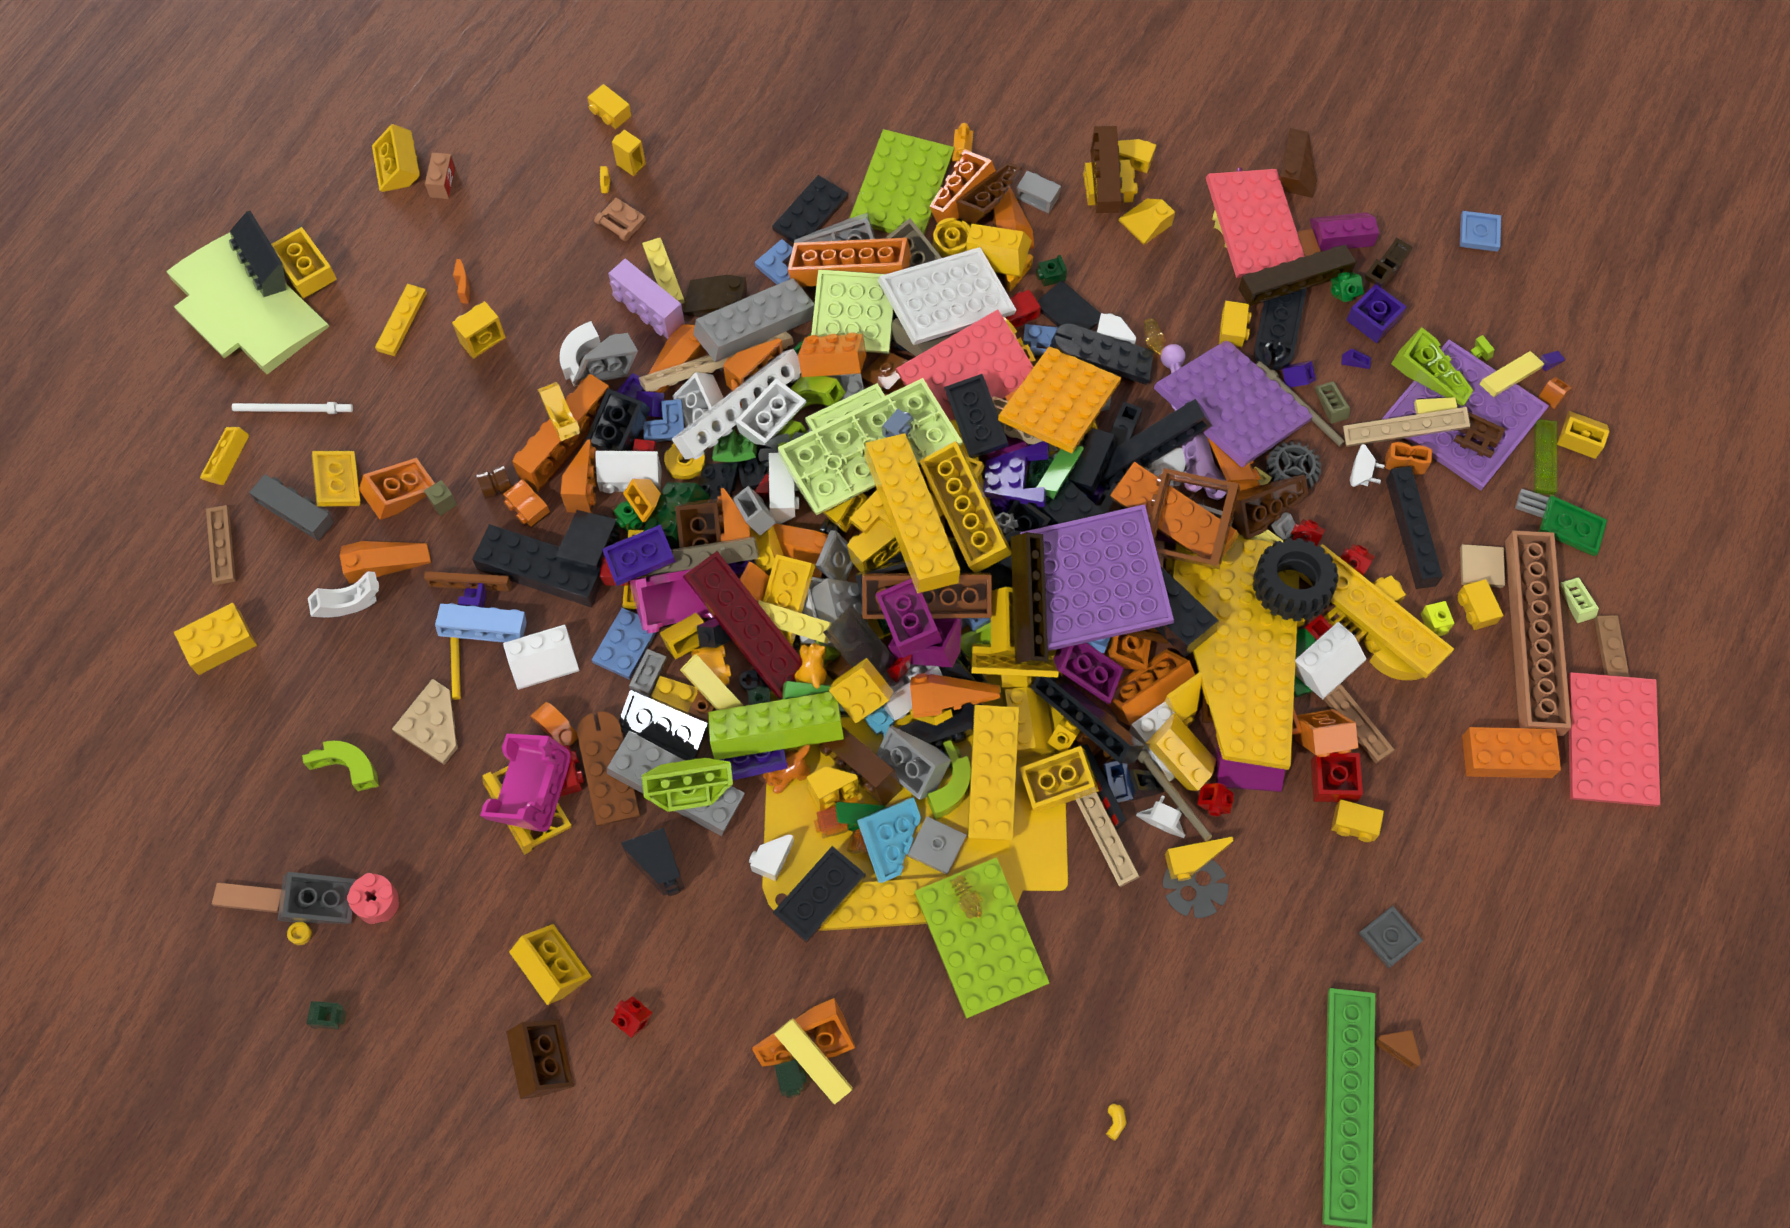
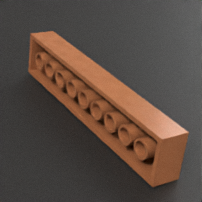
(1537, 632)

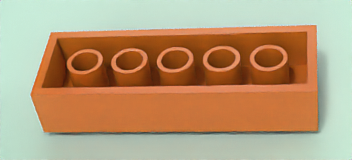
(863, 256)
(545, 450)
(1181, 517)

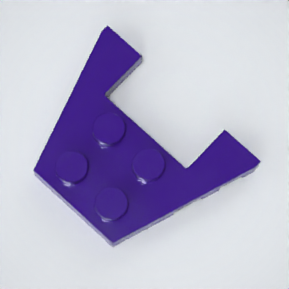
(1007, 475)

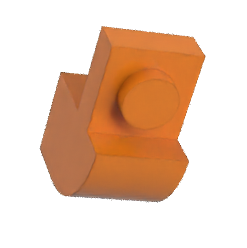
(554, 724)

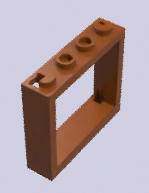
(1225, 523)

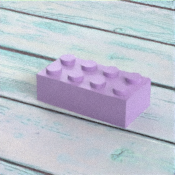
(646, 298)

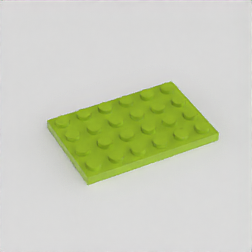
(902, 181)
(984, 956)

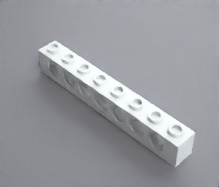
(687, 439)

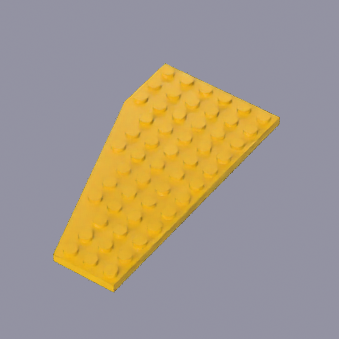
(1247, 659)

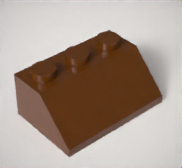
(698, 523)
(539, 1058)

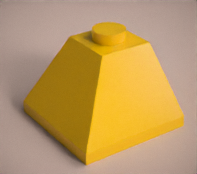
(1148, 219)
(1185, 699)

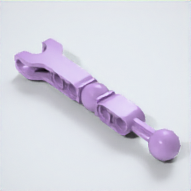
(1196, 450)

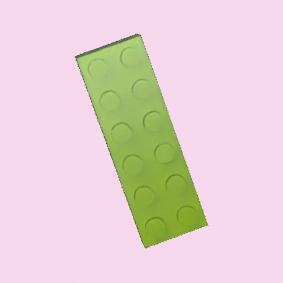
(775, 725)

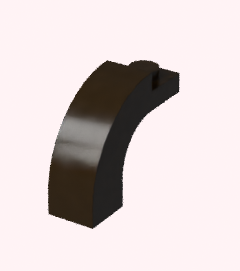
(1385, 270)

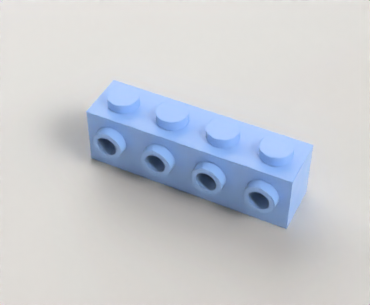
(480, 623)

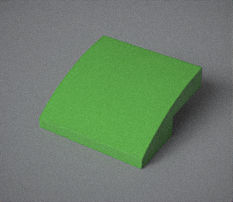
(734, 448)

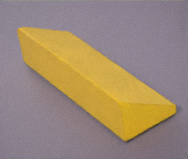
(225, 455)

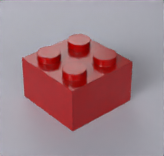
(1337, 777)

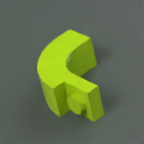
(338, 752)
(951, 796)

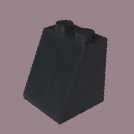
(655, 860)

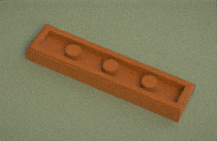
(464, 581)

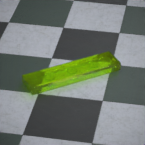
(1545, 457)

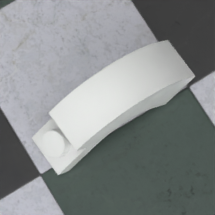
(575, 346)
(344, 600)

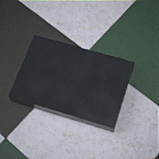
(1065, 306)
(586, 539)

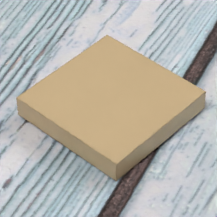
(1481, 564)

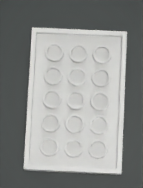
(945, 295)

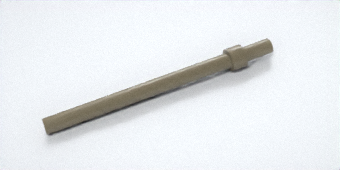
(1272, 375)
(1145, 758)

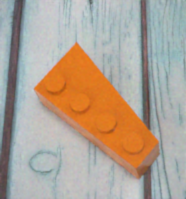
(967, 174)

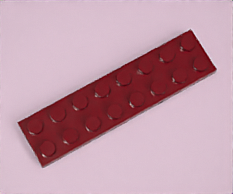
(745, 622)

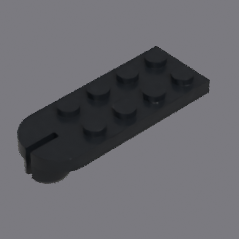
(1279, 329)
(1104, 352)

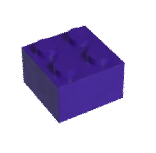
(1376, 313)

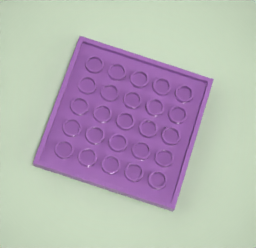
(1240, 400)
(1512, 409)
(1102, 578)

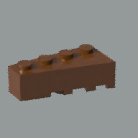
(872, 772)

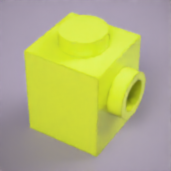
(1437, 618)

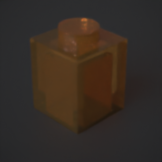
(828, 824)

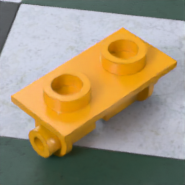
(962, 140)

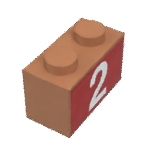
(440, 175)

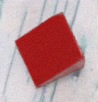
(763, 489)
(1318, 627)
(899, 668)

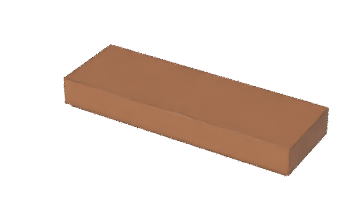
(247, 897)

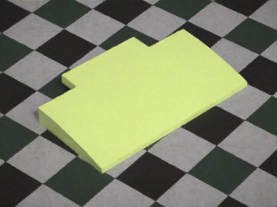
(234, 314)
(831, 458)

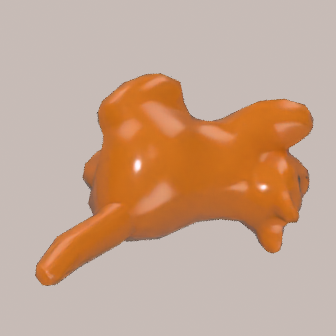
(796, 768)

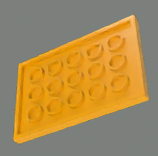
(1059, 399)

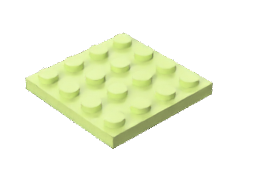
(854, 304)

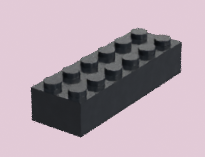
(535, 566)

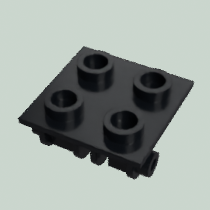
(717, 477)

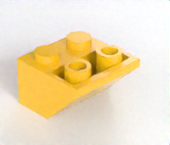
(1583, 435)
(831, 786)

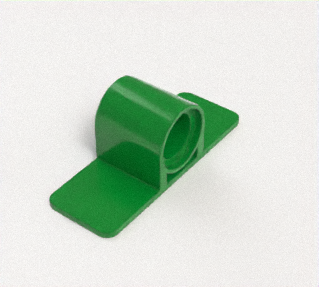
(850, 812)

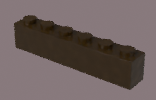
(1296, 275)
(1029, 599)

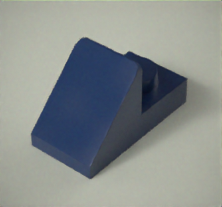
(1118, 780)

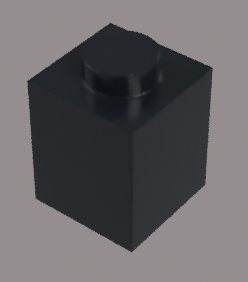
(712, 634)

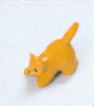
(812, 666)

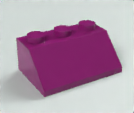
(1349, 229)
(942, 653)
(1089, 669)
(1248, 776)

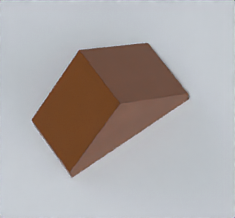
(1401, 1047)

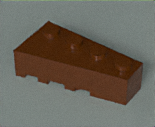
(1106, 169)

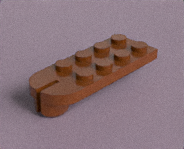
(610, 798)

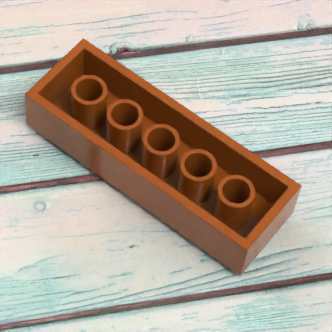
(962, 600)

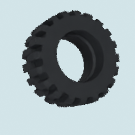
(1299, 557)

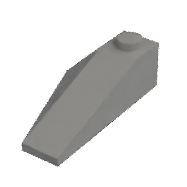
(851, 229)

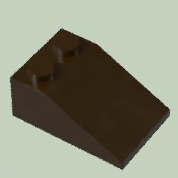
(713, 293)

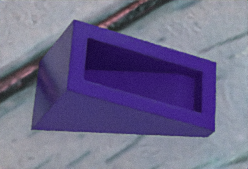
(1356, 359)
(1551, 360)

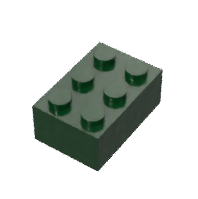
(664, 512)

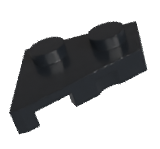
(752, 470)

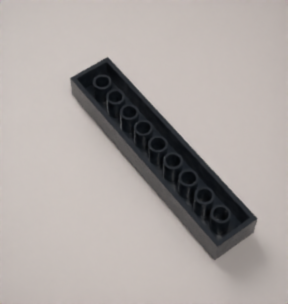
(1192, 620)

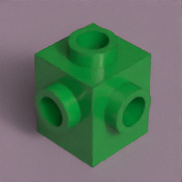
(1346, 286)
(627, 517)

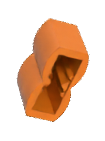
(1404, 455)
(525, 503)

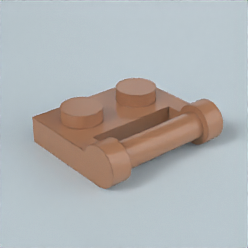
(624, 216)

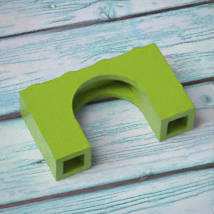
(815, 391)

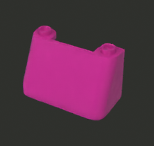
(665, 600)
(531, 782)

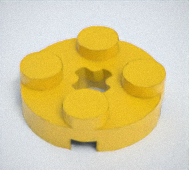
(682, 470)

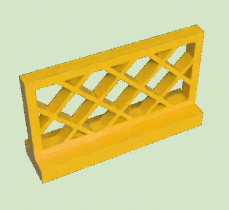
(986, 663)
(520, 834)

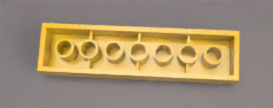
(911, 513)

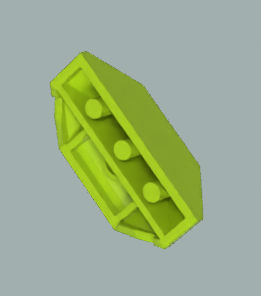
(687, 783)

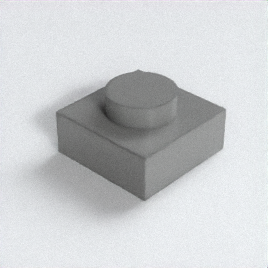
(1284, 526)

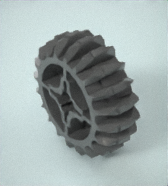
(1291, 457)

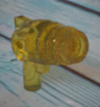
(1155, 336)
(969, 900)

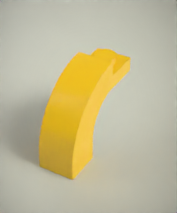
(558, 411)
(1388, 662)

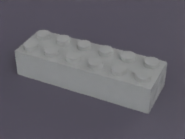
(753, 319)
(639, 756)

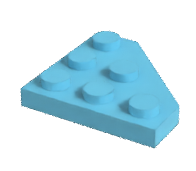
(889, 837)

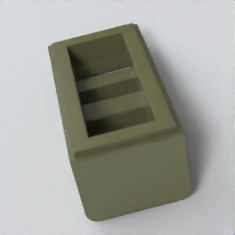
(1336, 413)

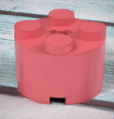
(361, 897)

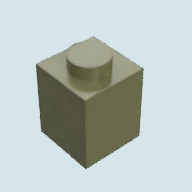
(440, 498)

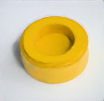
(299, 933)

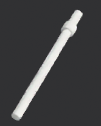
(330, 407)

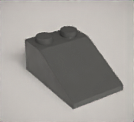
(315, 899)

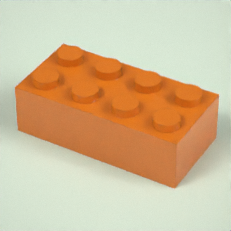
(1511, 752)

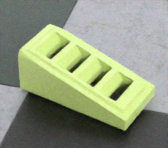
(1580, 612)

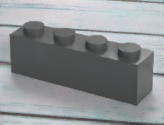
(292, 507)

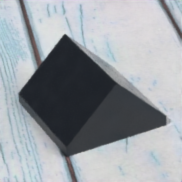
(1028, 516)

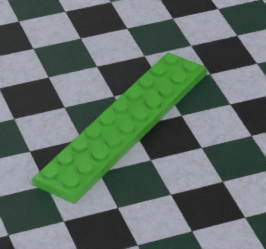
(1349, 1109)

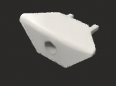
(1364, 467)
(1164, 818)

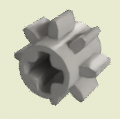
(1006, 523)

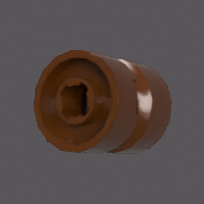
(494, 481)

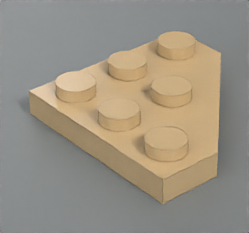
(430, 723)

